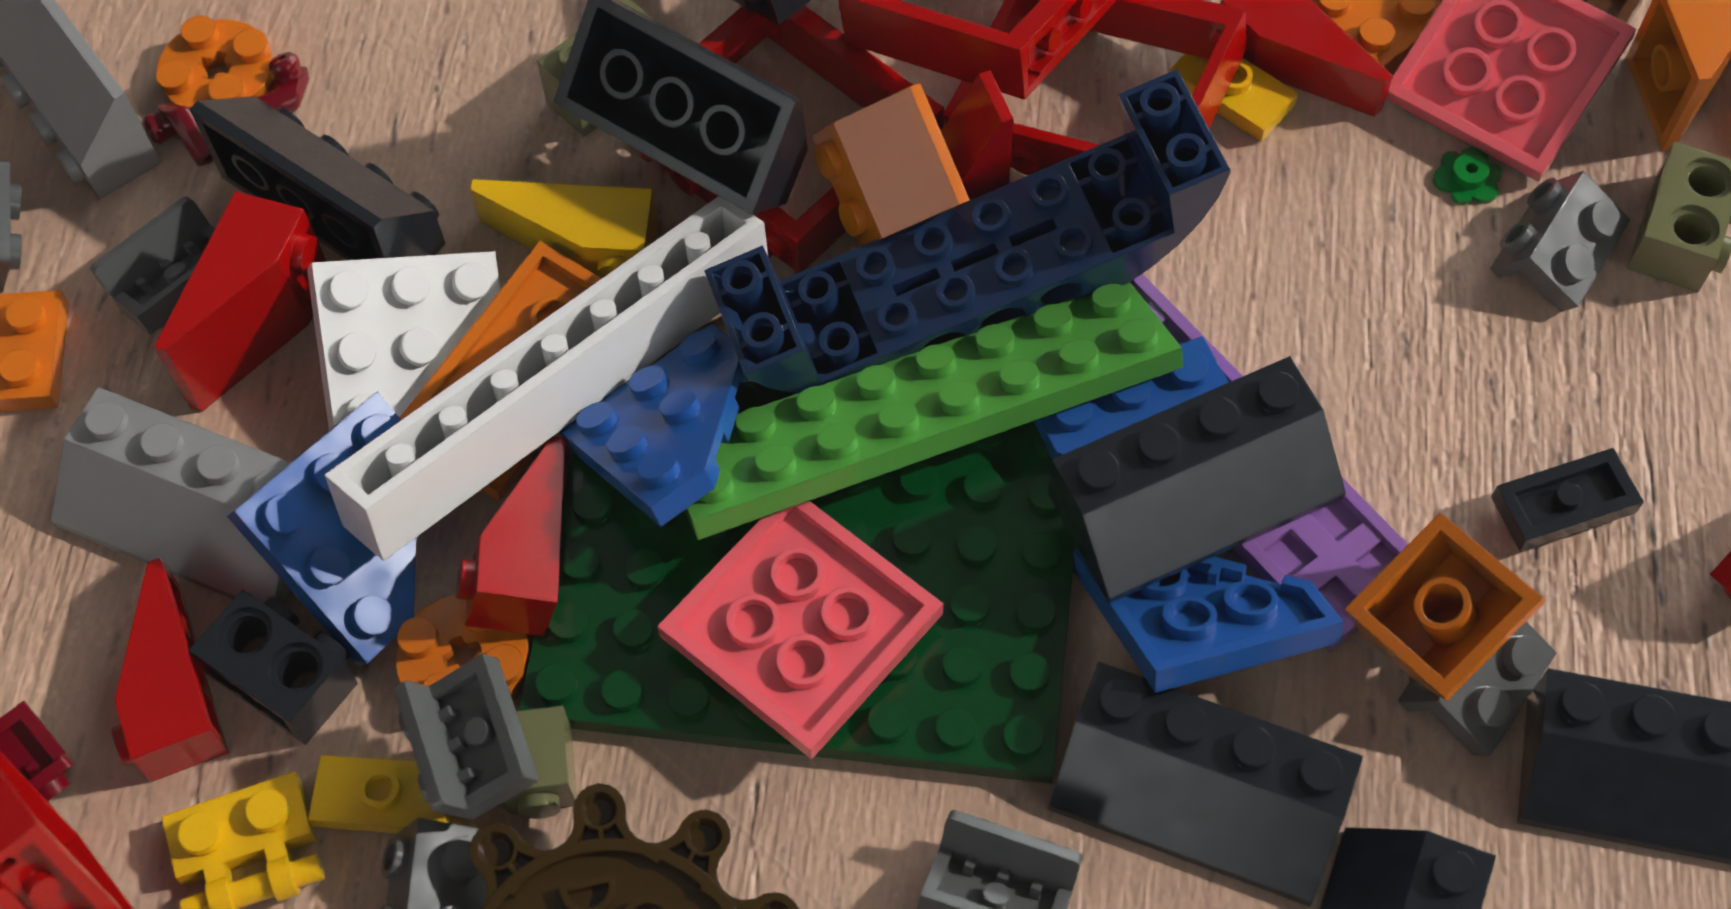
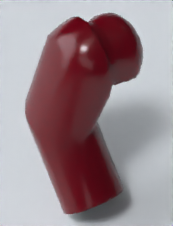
(288, 83)
(177, 122)

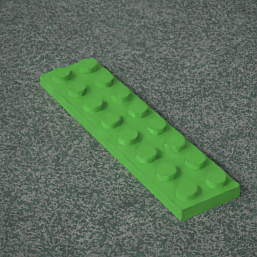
(933, 403)

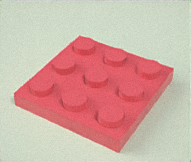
(1510, 74)
(801, 623)

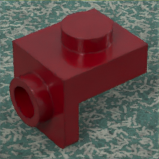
(34, 750)

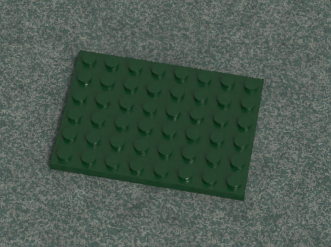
(964, 700)

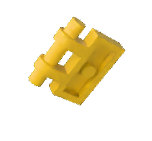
(240, 830)

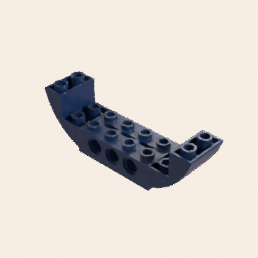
(986, 260)

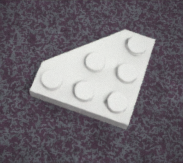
(393, 322)

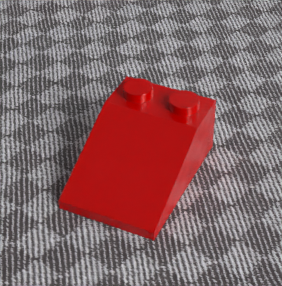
(241, 298)

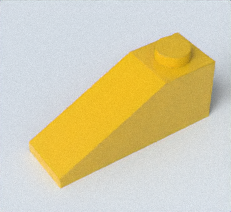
(583, 222)

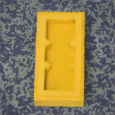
(1253, 99)
(368, 795)

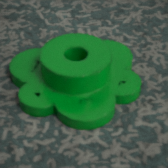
(1468, 176)

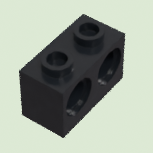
(266, 674)

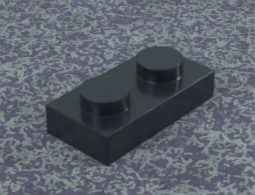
(1566, 499)

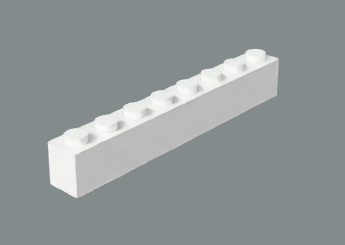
(538, 383)

